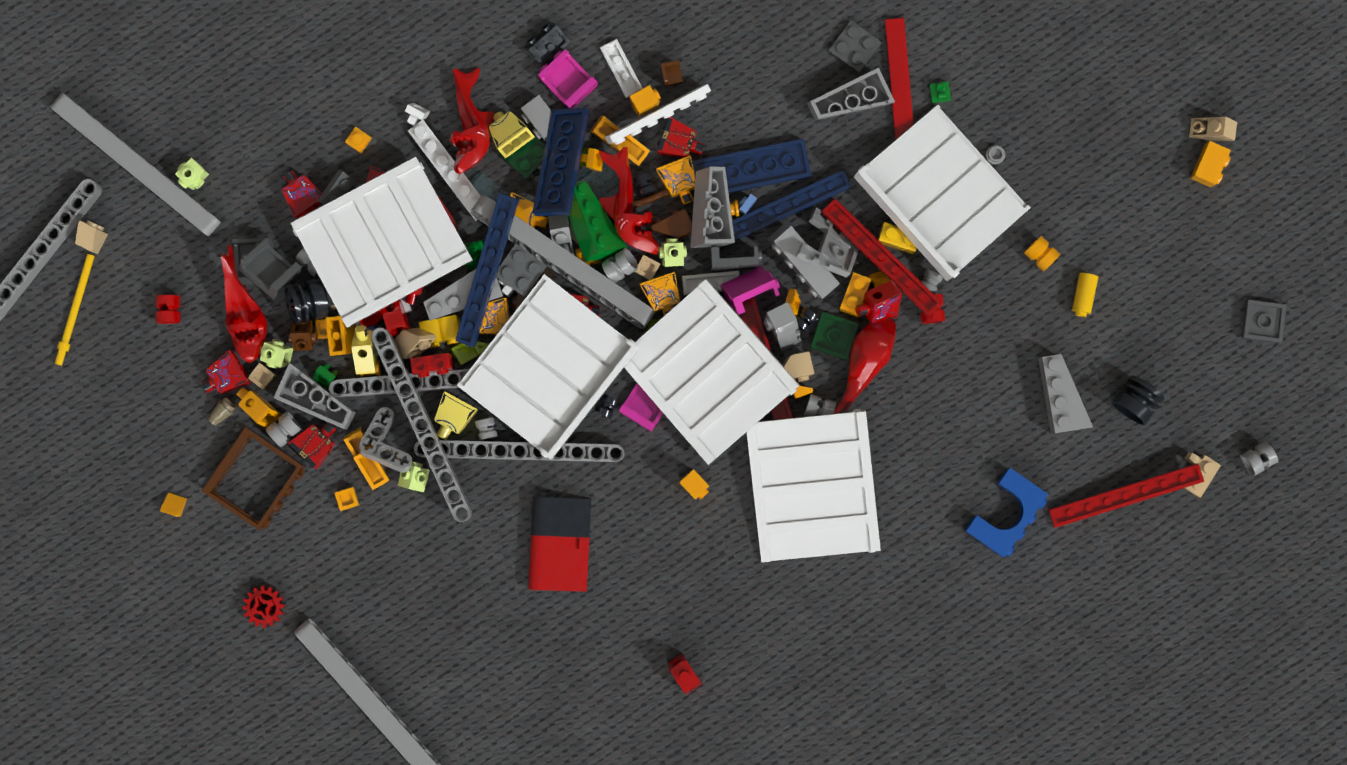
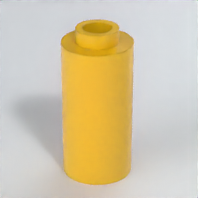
(1084, 294)

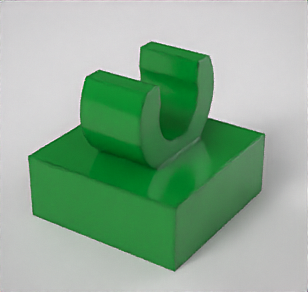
(940, 92)
(324, 377)

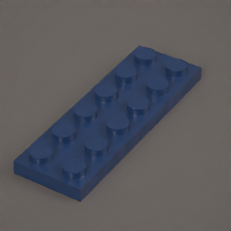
(560, 162)
(761, 165)

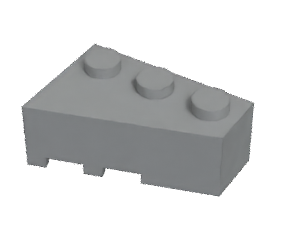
(783, 326)

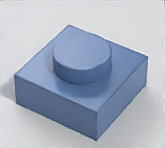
(746, 204)

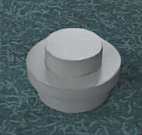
(995, 154)

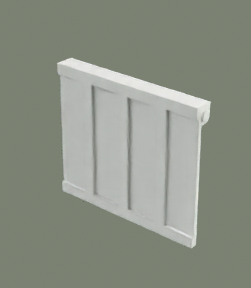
(941, 193)
(381, 241)
(548, 367)
(709, 372)
(813, 486)

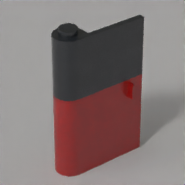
(559, 543)

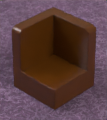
(671, 73)

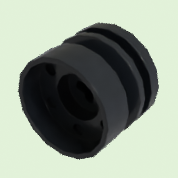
(301, 302)
(1140, 396)

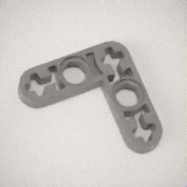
(378, 447)

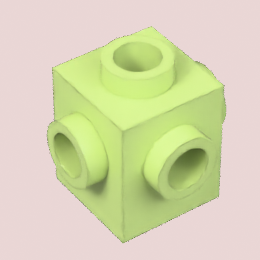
(191, 174)
(677, 257)
(276, 353)
(414, 478)

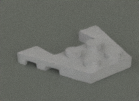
(835, 251)

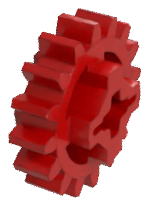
(267, 612)

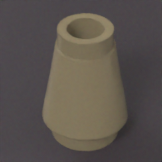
(221, 411)

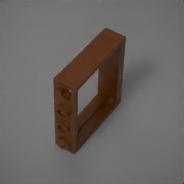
(227, 463)

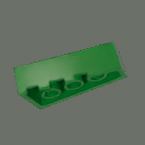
(592, 226)

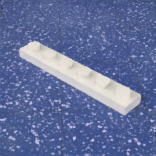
(651, 119)
(444, 164)

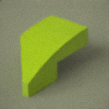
(466, 353)

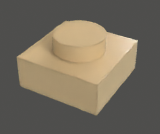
(647, 268)
(261, 376)

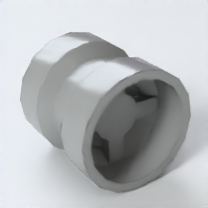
(931, 280)
(486, 429)

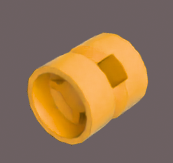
(1042, 253)

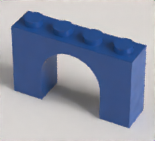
(1030, 500)

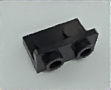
(547, 43)

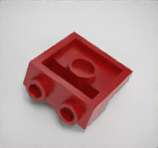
(429, 364)

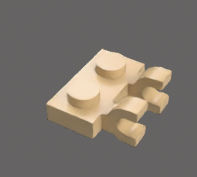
(1208, 469)

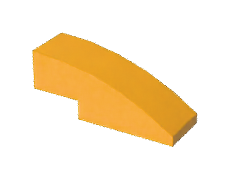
(636, 150)
(371, 470)

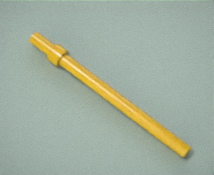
(64, 345)

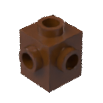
(302, 339)

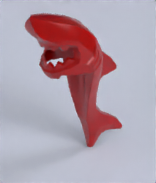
(475, 138)
(621, 205)
(243, 314)
(868, 355)

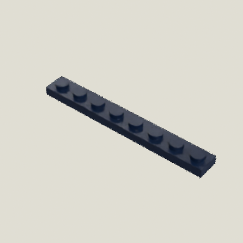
(790, 205)
(487, 270)

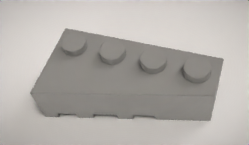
(857, 95)
(711, 210)
(786, 243)
(455, 296)
(309, 396)
(1061, 397)

